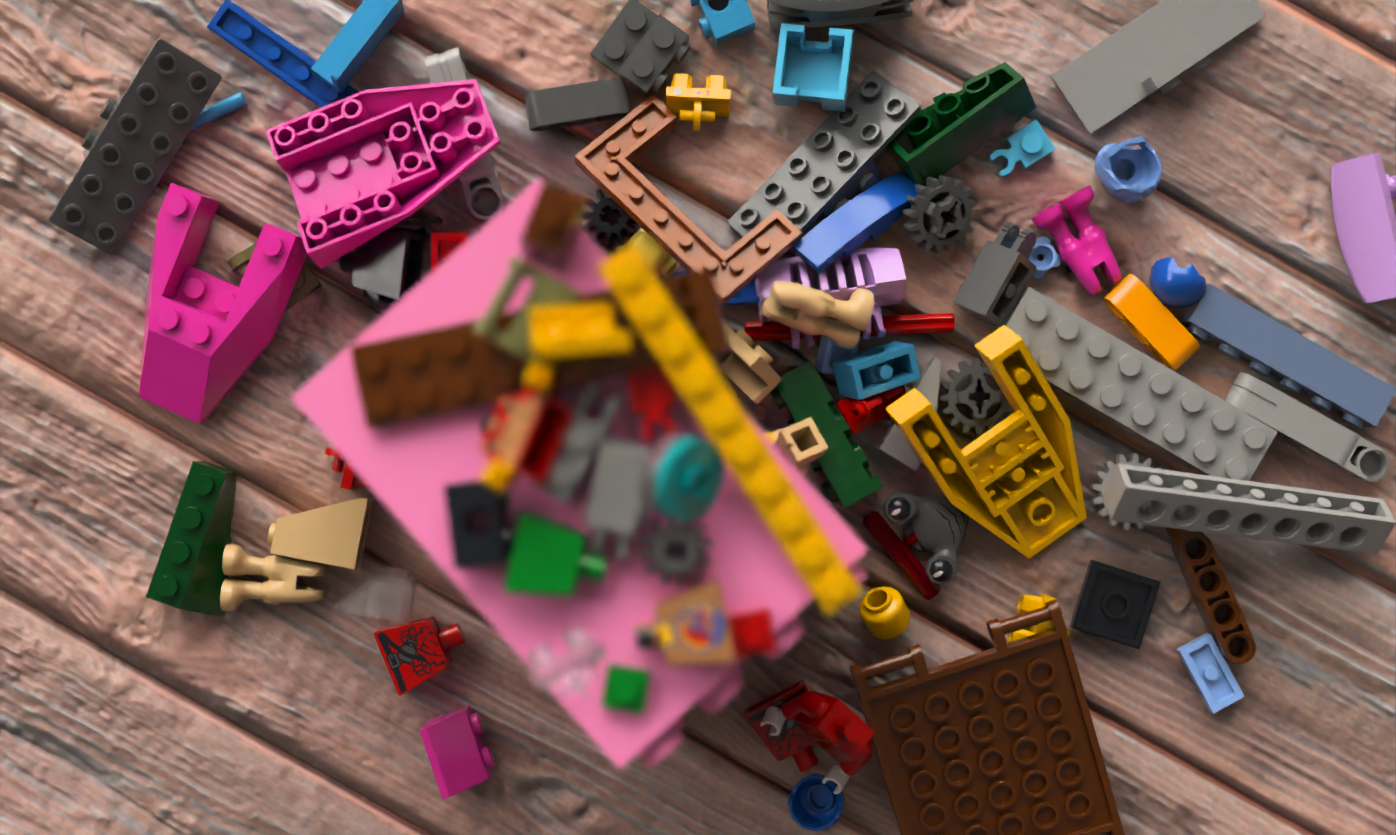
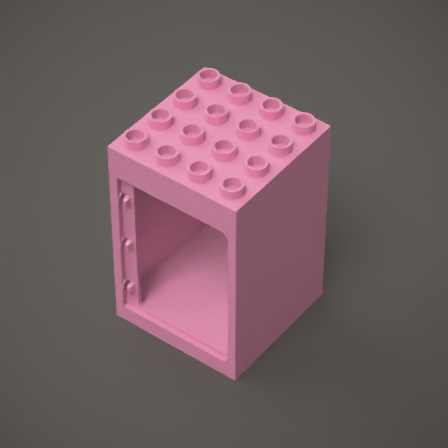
(418, 456)

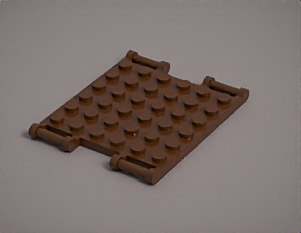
(991, 738)

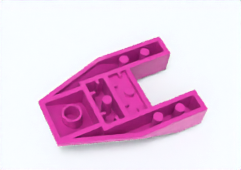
(203, 328)

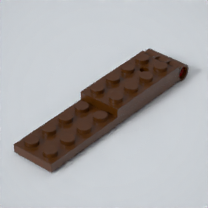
(462, 369)

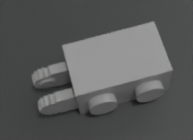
(616, 493)

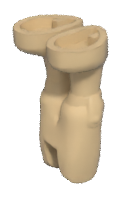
(807, 308)
(281, 583)

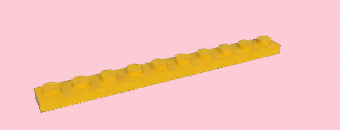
(729, 428)

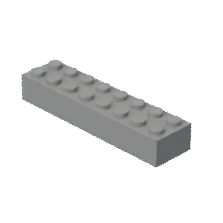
(1138, 392)

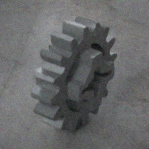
(939, 214)
(976, 414)

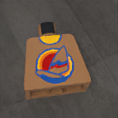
(690, 627)

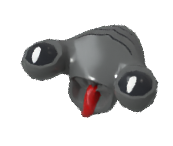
(931, 526)

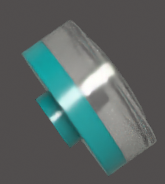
(682, 477)

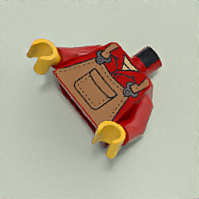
(525, 432)

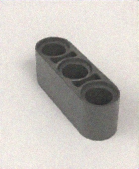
(577, 104)

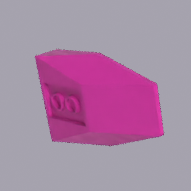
(378, 159)

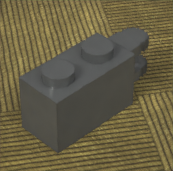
(998, 276)

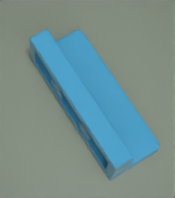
(356, 42)

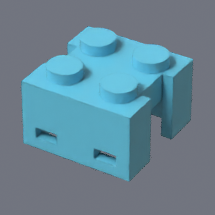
(813, 68)

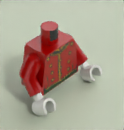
(831, 727)

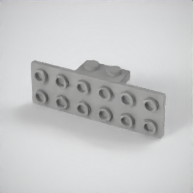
(1150, 55)

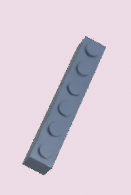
(1289, 357)

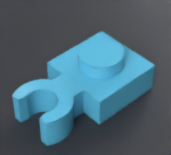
(1025, 147)

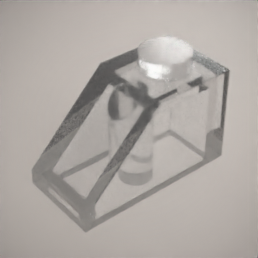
(383, 597)

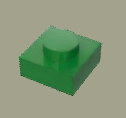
(625, 688)

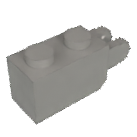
(579, 445)

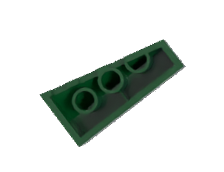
(961, 123)
(191, 560)

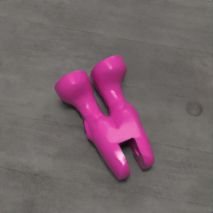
(1089, 249)

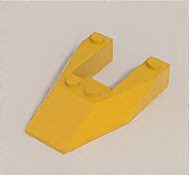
(1018, 474)

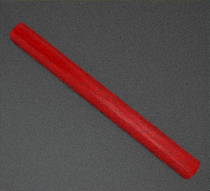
(892, 324)

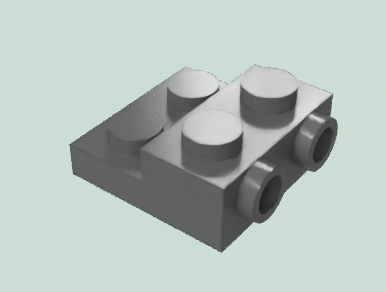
(641, 47)

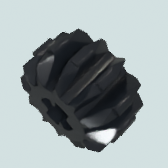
(605, 228)

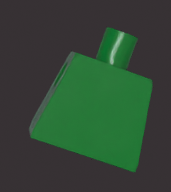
(550, 558)

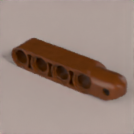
(1219, 593)

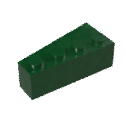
(844, 461)

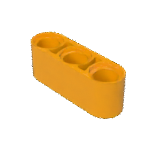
(1151, 322)

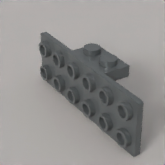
(134, 146)
(834, 159)

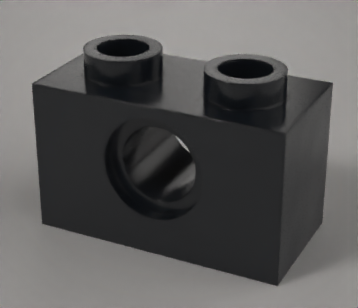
(467, 545)

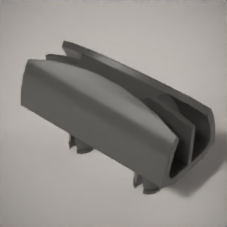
(835, 12)

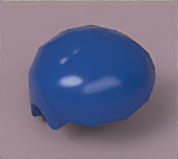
(1176, 285)
(814, 803)

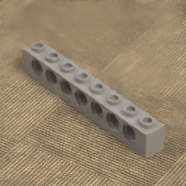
(1247, 509)

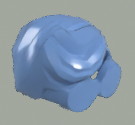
(1128, 172)

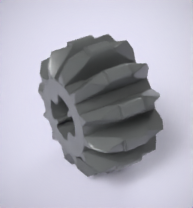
(676, 564)

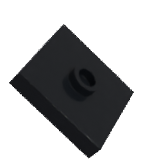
(1114, 604)

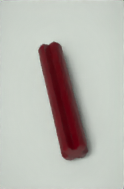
(900, 554)

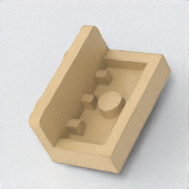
(749, 366)

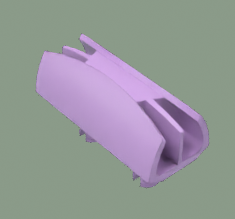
(1366, 224)
(864, 268)

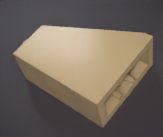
(325, 534)

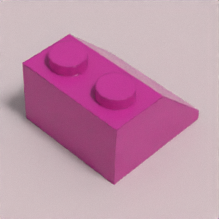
(457, 751)

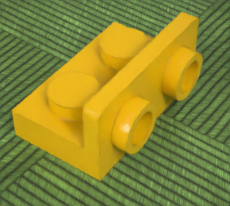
(576, 330)

